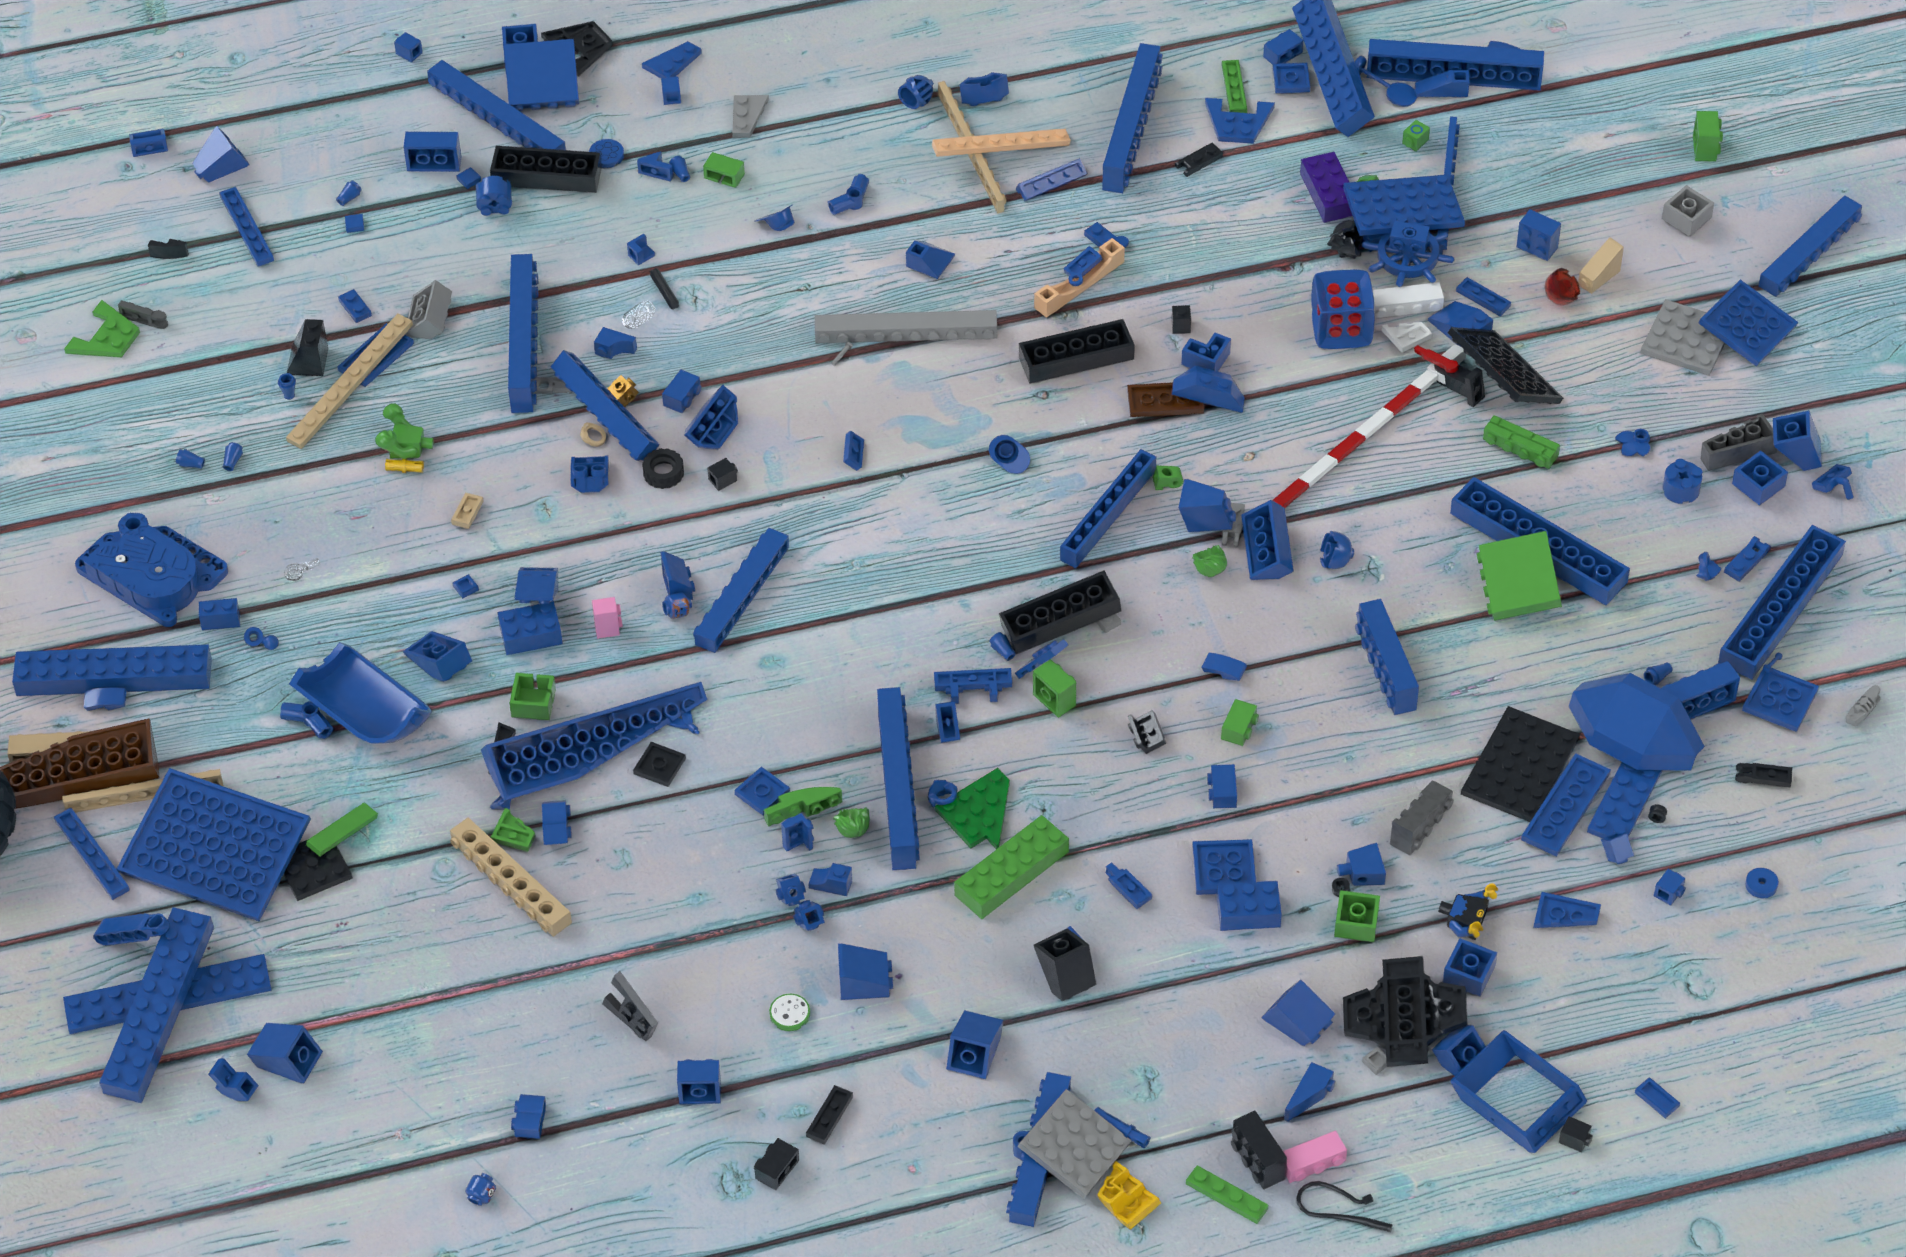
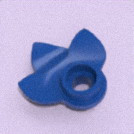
(1634, 442)

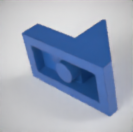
(654, 166)

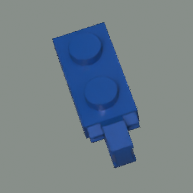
(1128, 886)

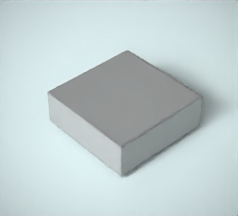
(1375, 1060)

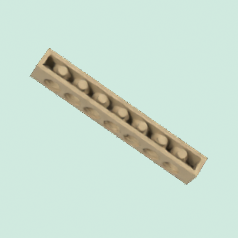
(500, 866)

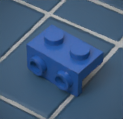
(796, 832)

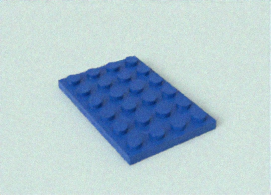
(1410, 200)

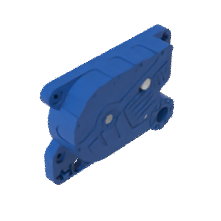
(150, 568)

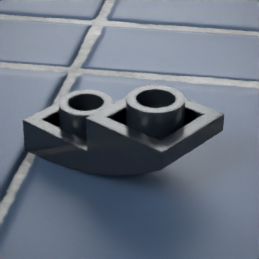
(171, 250)

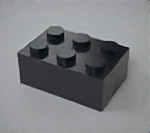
(1258, 1150)

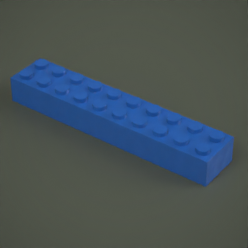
(1485, 64)
(1333, 65)
(1131, 118)
(523, 333)
(1572, 557)
(1782, 601)
(128, 668)
(898, 779)
(156, 1006)

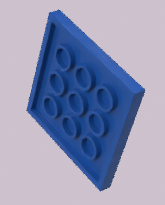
(1748, 322)

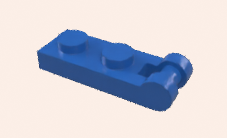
(1747, 559)

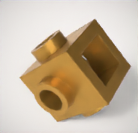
(623, 390)

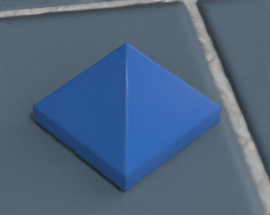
(500, 804)

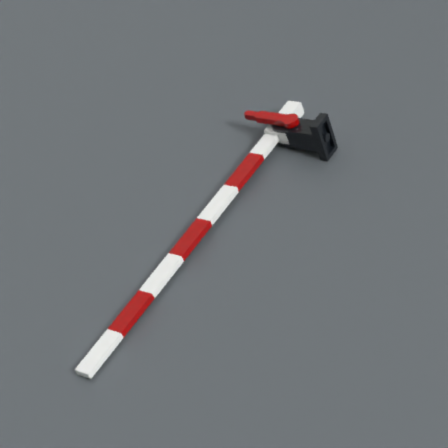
(1444, 370)

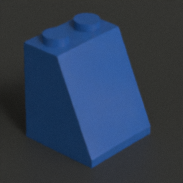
(1798, 439)
(1205, 507)
(863, 973)
(1299, 1014)
(974, 1044)
(285, 1051)

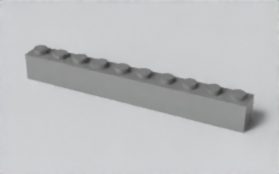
(906, 326)

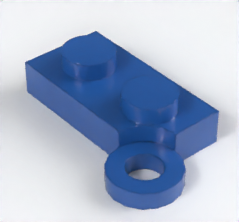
(1082, 265)

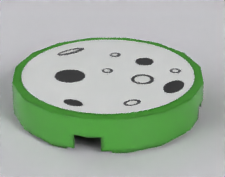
(789, 1012)

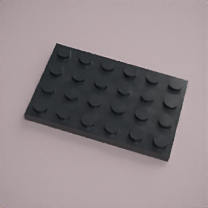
(1505, 365)
(1520, 764)

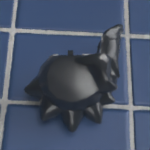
(1346, 240)

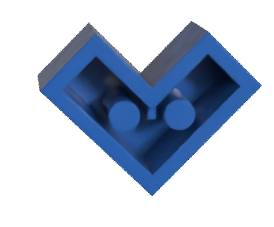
(1207, 355)

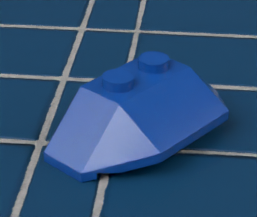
(1209, 388)
(714, 420)

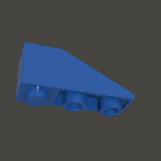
(1447, 84)

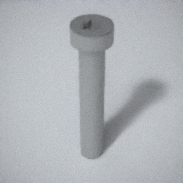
(848, 345)

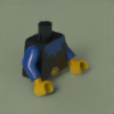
(1468, 912)

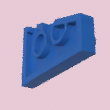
(1041, 656)

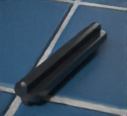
(664, 288)

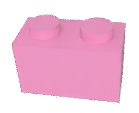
(607, 617)

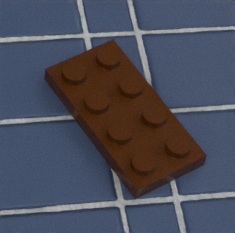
(1157, 400)

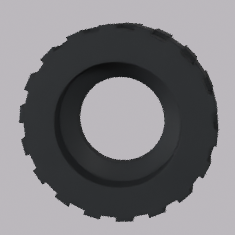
(659, 457)

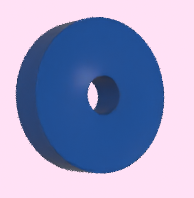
(1761, 890)

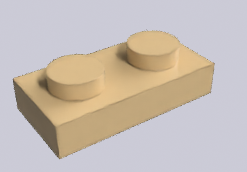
(467, 510)

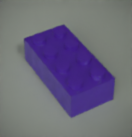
(1325, 183)

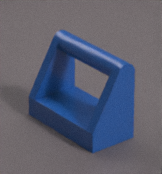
(148, 142)

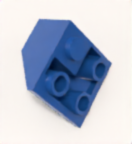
(928, 258)

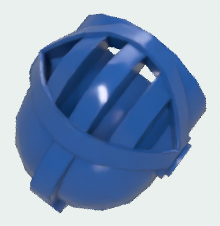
(916, 91)

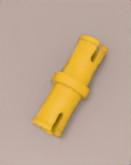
(404, 465)

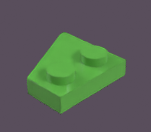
(513, 832)

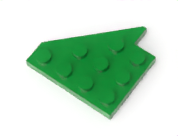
(978, 810)

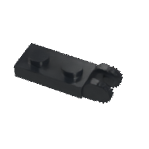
(1764, 774)

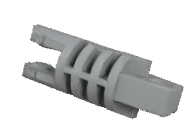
(1863, 706)

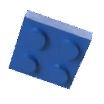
(1291, 78)
(761, 790)

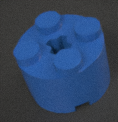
(493, 195)
(1682, 481)

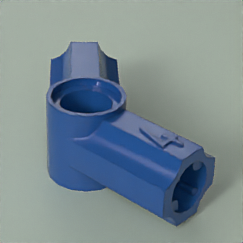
(853, 198)
(310, 715)

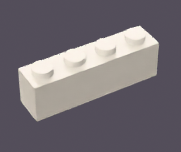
(1408, 300)

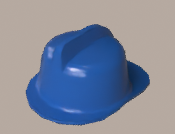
(779, 220)
(1009, 454)

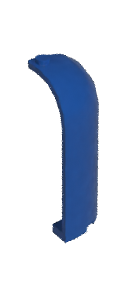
(361, 696)

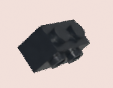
(776, 1163)

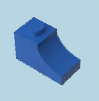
(612, 343)
(833, 880)

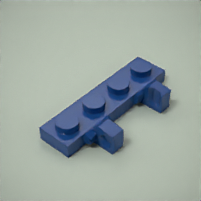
(988, 679)

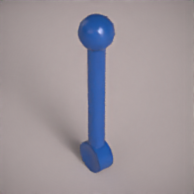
(1778, 656)

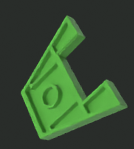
(112, 337)

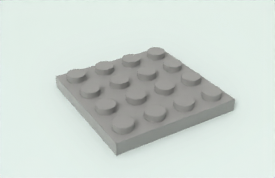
(1681, 339)
(1074, 1143)

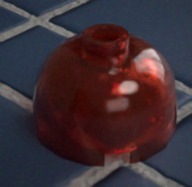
(1561, 287)

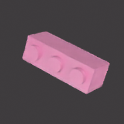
(1314, 1156)

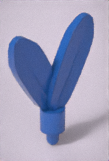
(685, 723)

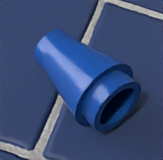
(680, 168)
(349, 192)
(287, 385)
(232, 454)
(188, 459)
(1001, 644)
(1657, 673)

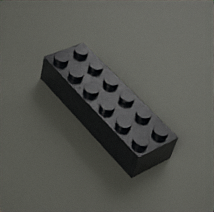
(547, 168)
(1076, 351)
(1060, 612)

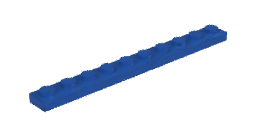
(1451, 155)

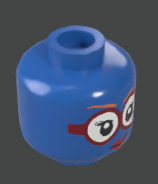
(480, 1189)

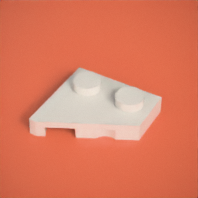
(1407, 335)

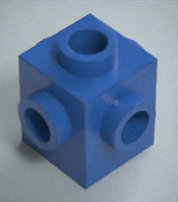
(787, 883)
(814, 918)

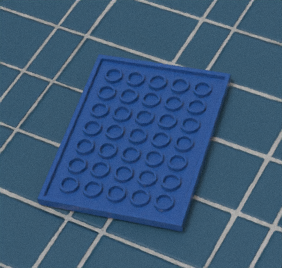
(214, 844)

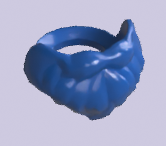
(1707, 567)
(941, 788)

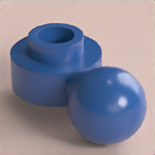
(270, 642)

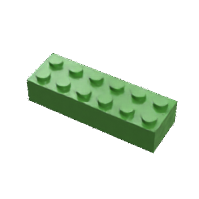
(1011, 867)

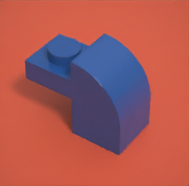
(232, 1084)

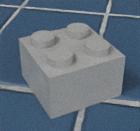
(1688, 210)

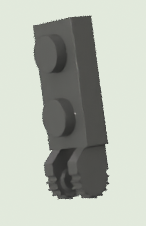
(143, 315)

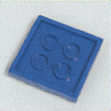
(1780, 698)
(1222, 863)

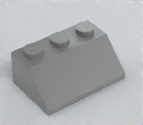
(429, 311)

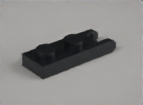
(1200, 159)

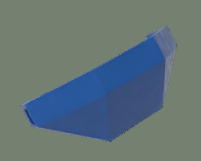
(1636, 723)

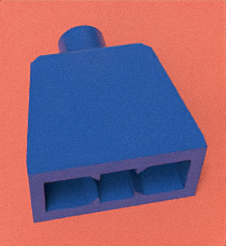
(1364, 866)

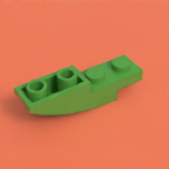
(806, 800)

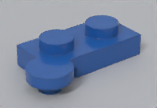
(1100, 235)

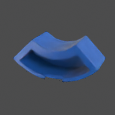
(984, 89)
(555, 822)

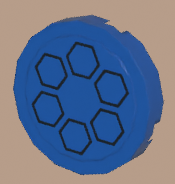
(610, 150)

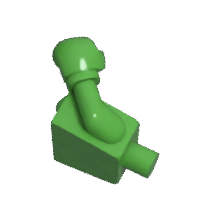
(405, 439)

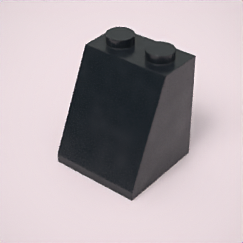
(309, 350)
(1066, 964)

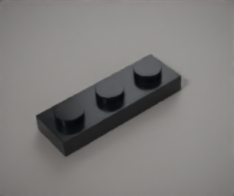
(829, 1114)

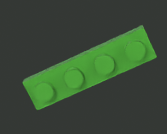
(1227, 1194)

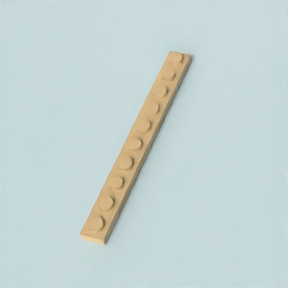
(979, 163)
(349, 381)

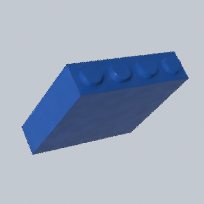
(541, 74)

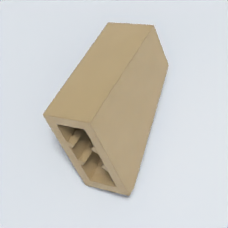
(1601, 266)

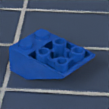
(536, 584)

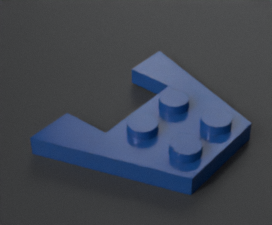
(1238, 126)

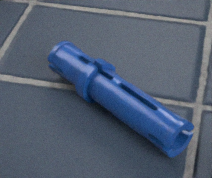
(1128, 1130)

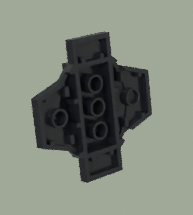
(1405, 1011)

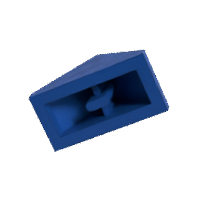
(947, 721)

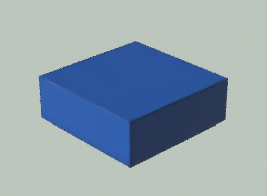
(468, 178)
(354, 223)
(465, 586)

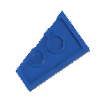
(672, 61)
(1565, 912)

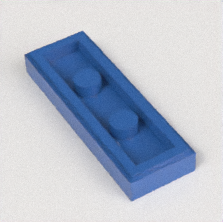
(1483, 296)

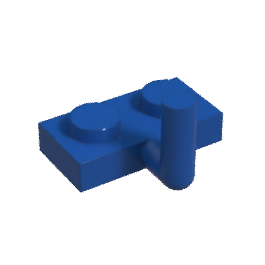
(1834, 476)

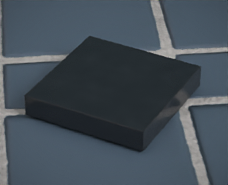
(659, 764)

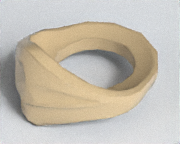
(584, 435)

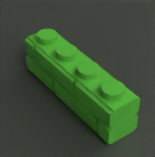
(1521, 442)

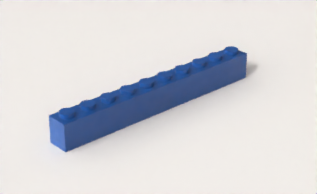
(492, 108)

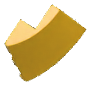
(1126, 1197)

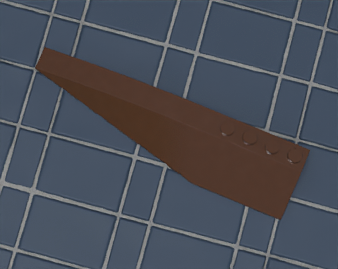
(85, 763)

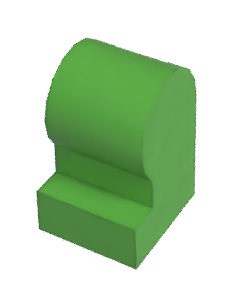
(1167, 477)

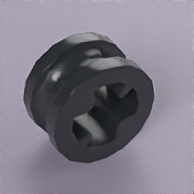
(1657, 813)
(1338, 882)

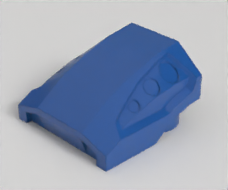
(589, 473)

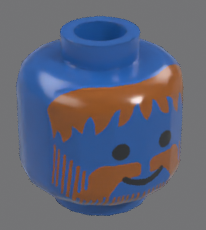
(676, 605)

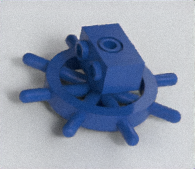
(1408, 244)

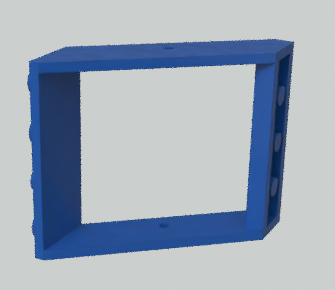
(1489, 1063)

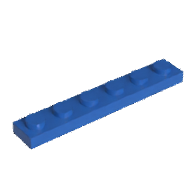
(246, 226)
(91, 853)

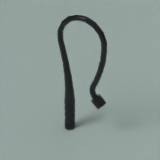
(1357, 1219)

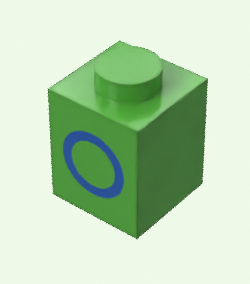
(1416, 135)

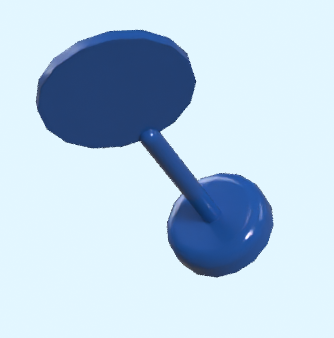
(1398, 93)

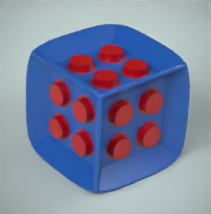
(1342, 309)

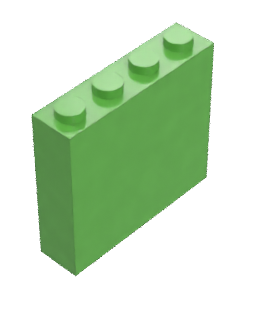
(1519, 576)

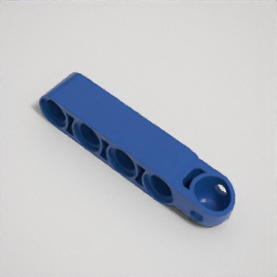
(130, 929)

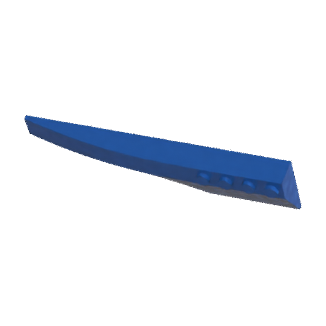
(581, 744)

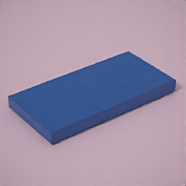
(401, 346)

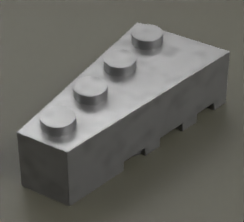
(1738, 444)
(1420, 818)

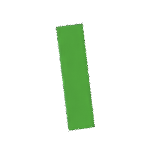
(1234, 86)
(342, 829)

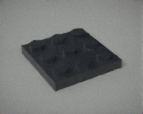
(313, 873)

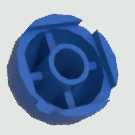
(1336, 550)

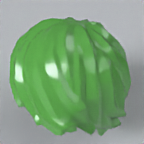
(1210, 561)
(852, 822)

